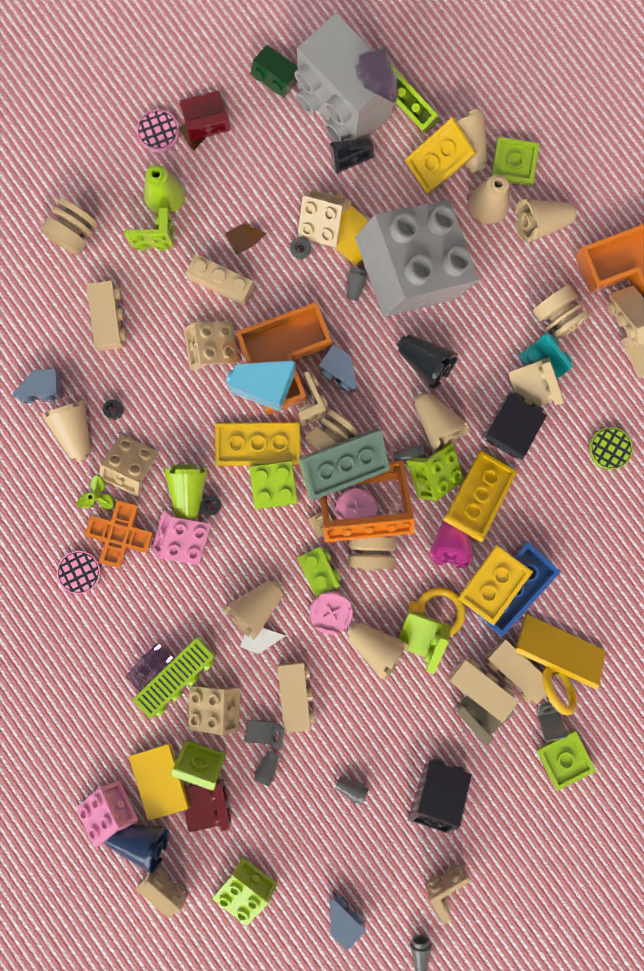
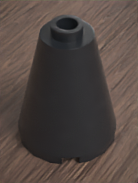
(427, 359)

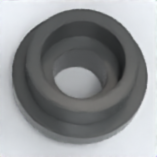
(300, 242)

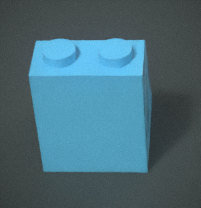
(262, 382)

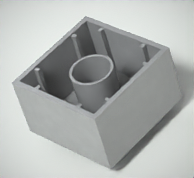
(331, 85)
(416, 257)

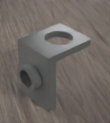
(551, 723)
(264, 732)

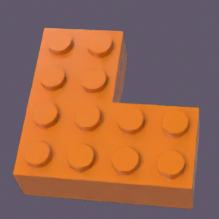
(614, 260)
(286, 339)

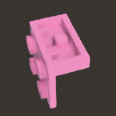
(180, 538)
(106, 812)

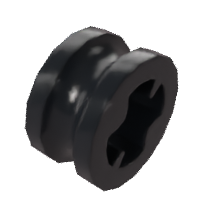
(109, 403)
(211, 498)

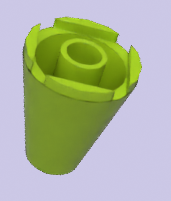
(162, 190)
(186, 488)

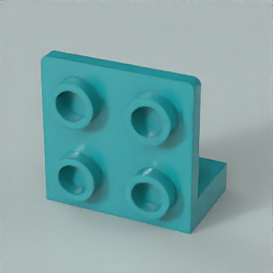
(547, 347)

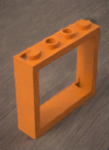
(374, 525)

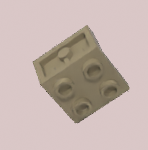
(478, 719)

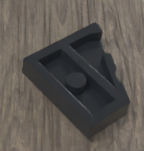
(350, 153)

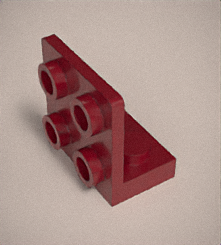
(204, 115)
(207, 807)

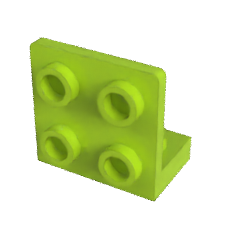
(158, 238)
(437, 474)
(318, 571)
(426, 638)
(245, 892)

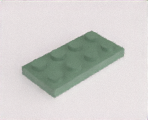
(344, 464)

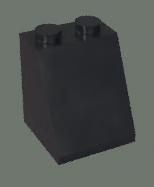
(514, 426)
(440, 796)

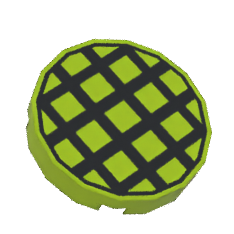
(610, 448)

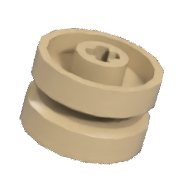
(372, 553)

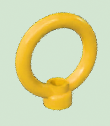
(419, 606)
(553, 698)

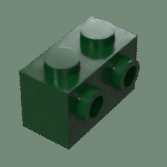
(274, 71)

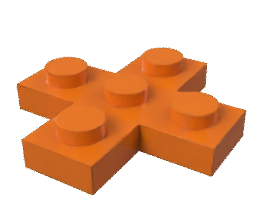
(119, 534)

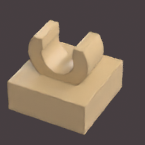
(317, 524)

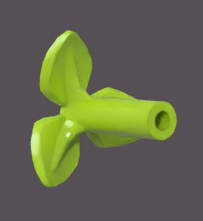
(88, 499)

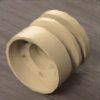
(70, 224)
(561, 312)
(335, 431)

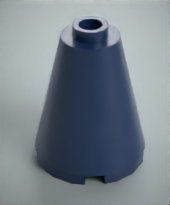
(140, 845)

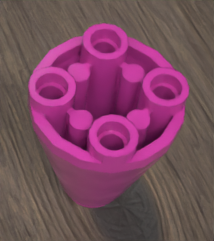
(451, 547)

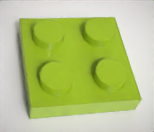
(515, 160)
(273, 484)
(565, 760)
(199, 765)

